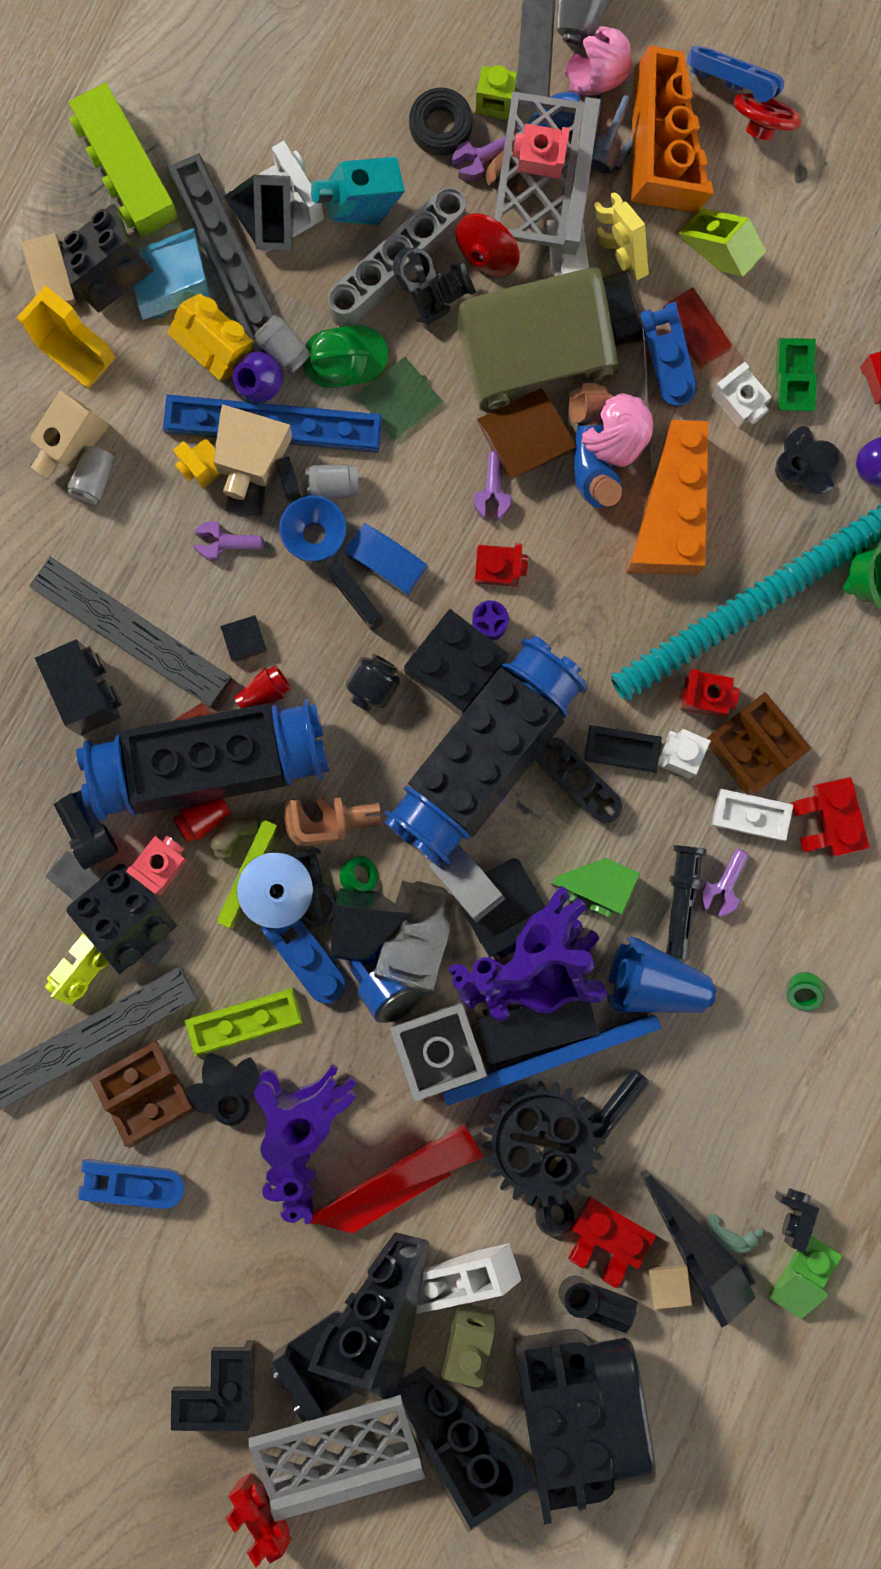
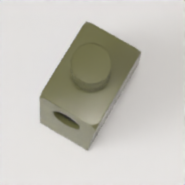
(469, 1346)

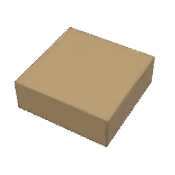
(669, 1286)

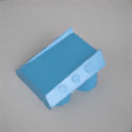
(175, 277)

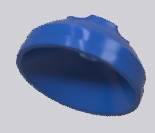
(307, 512)

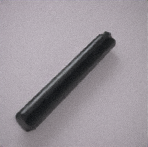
(612, 1111)

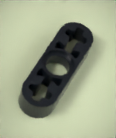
(605, 792)

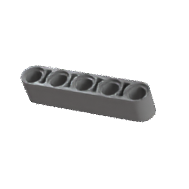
(379, 265)

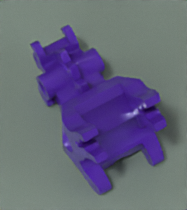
(544, 965)
(293, 1131)

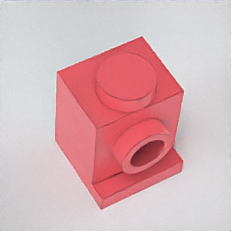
(545, 161)
(158, 879)

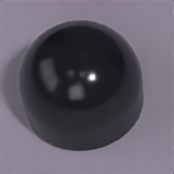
(546, 1223)

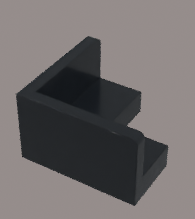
(228, 1400)

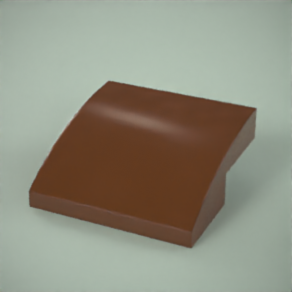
(526, 434)
(757, 744)
(142, 1094)

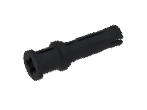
(685, 882)

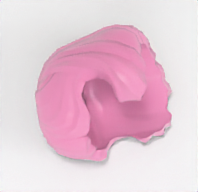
(605, 66)
(625, 432)

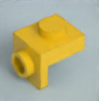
(196, 462)

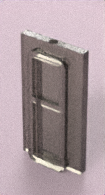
(417, 945)

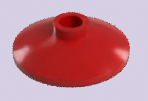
(487, 245)

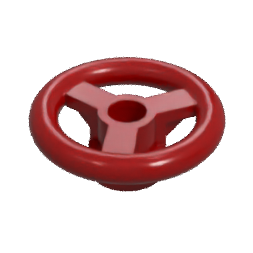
(766, 116)

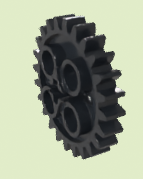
(535, 1177)

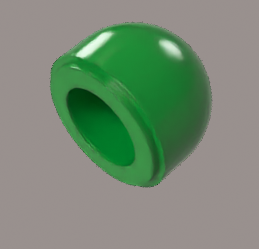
(348, 879)
(809, 981)

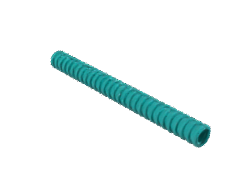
(749, 605)

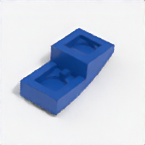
(386, 559)

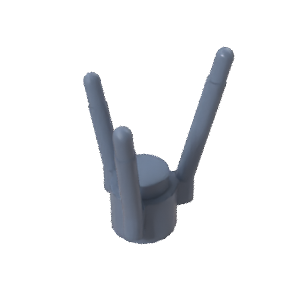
(606, 149)

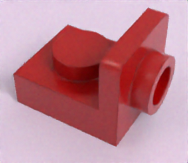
(500, 565)

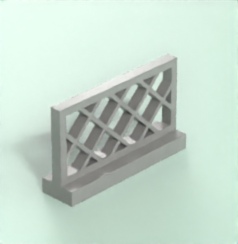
(577, 173)
(341, 1476)

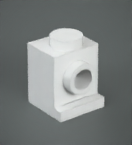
(729, 398)
(683, 753)

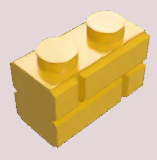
(210, 336)

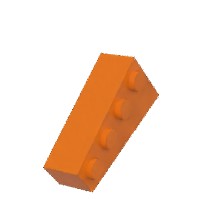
(665, 141)
(675, 511)

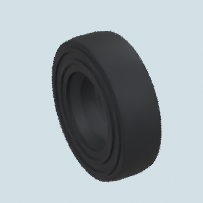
(446, 100)

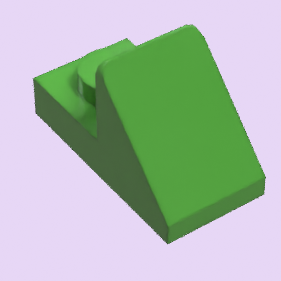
(804, 1278)

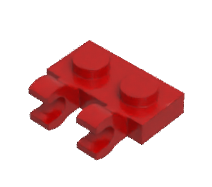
(839, 816)
(613, 1233)
(254, 1509)

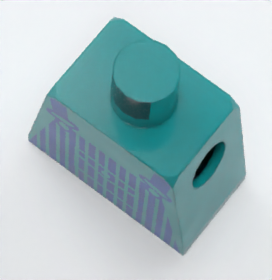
(360, 190)

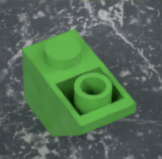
(600, 883)

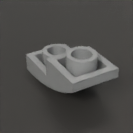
(468, 884)

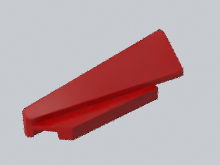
(399, 1182)

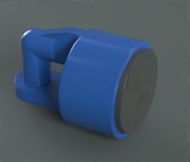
(382, 998)

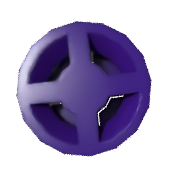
(489, 613)

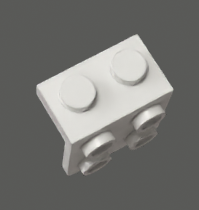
(291, 164)

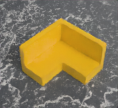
(64, 338)

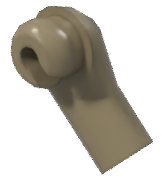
(229, 832)

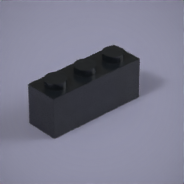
(535, 1031)

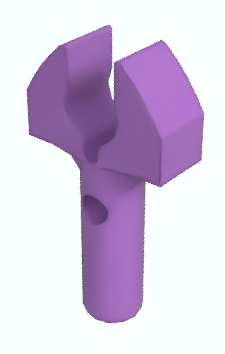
(479, 156)
(492, 489)
(224, 541)
(726, 885)

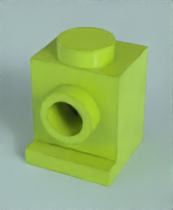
(496, 84)

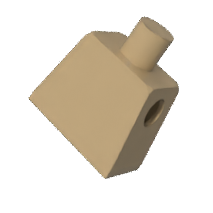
(65, 433)
(248, 449)

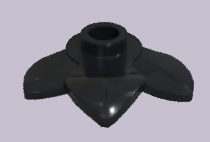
(810, 458)
(221, 1083)

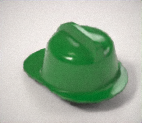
(345, 356)
(865, 577)

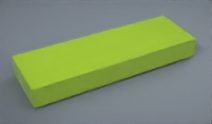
(261, 845)
(243, 1022)

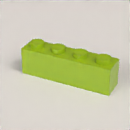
(122, 159)

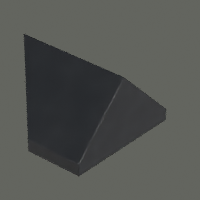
(265, 210)
(362, 924)

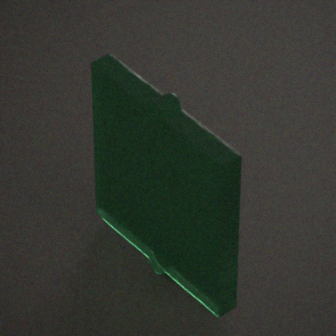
(400, 397)

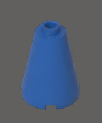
(656, 982)

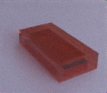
(702, 333)

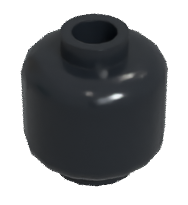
(372, 682)

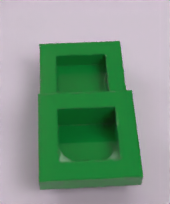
(795, 374)

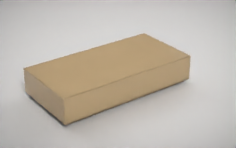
(47, 266)

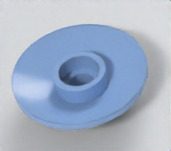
(256, 883)

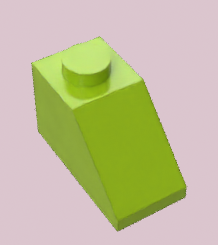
(724, 240)

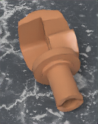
(333, 825)

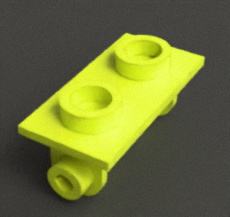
(71, 980)

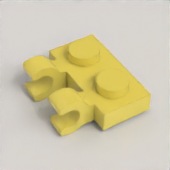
(627, 236)

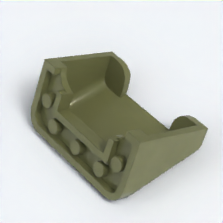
(537, 335)

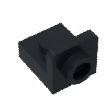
(800, 1224)

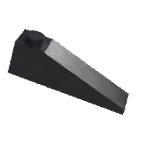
(715, 1272)
(469, 1458)

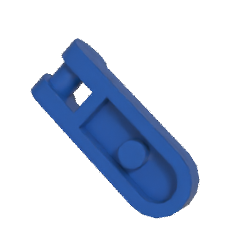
(735, 73)
(670, 356)
(308, 962)
(131, 1184)

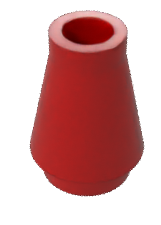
(265, 688)
(201, 818)

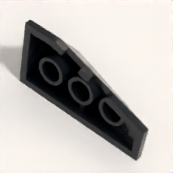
(373, 1334)

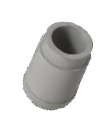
(282, 344)
(91, 476)
(332, 481)

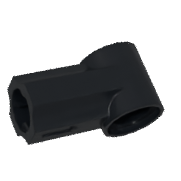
(89, 838)
(599, 1305)

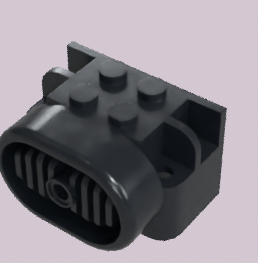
(583, 1418)

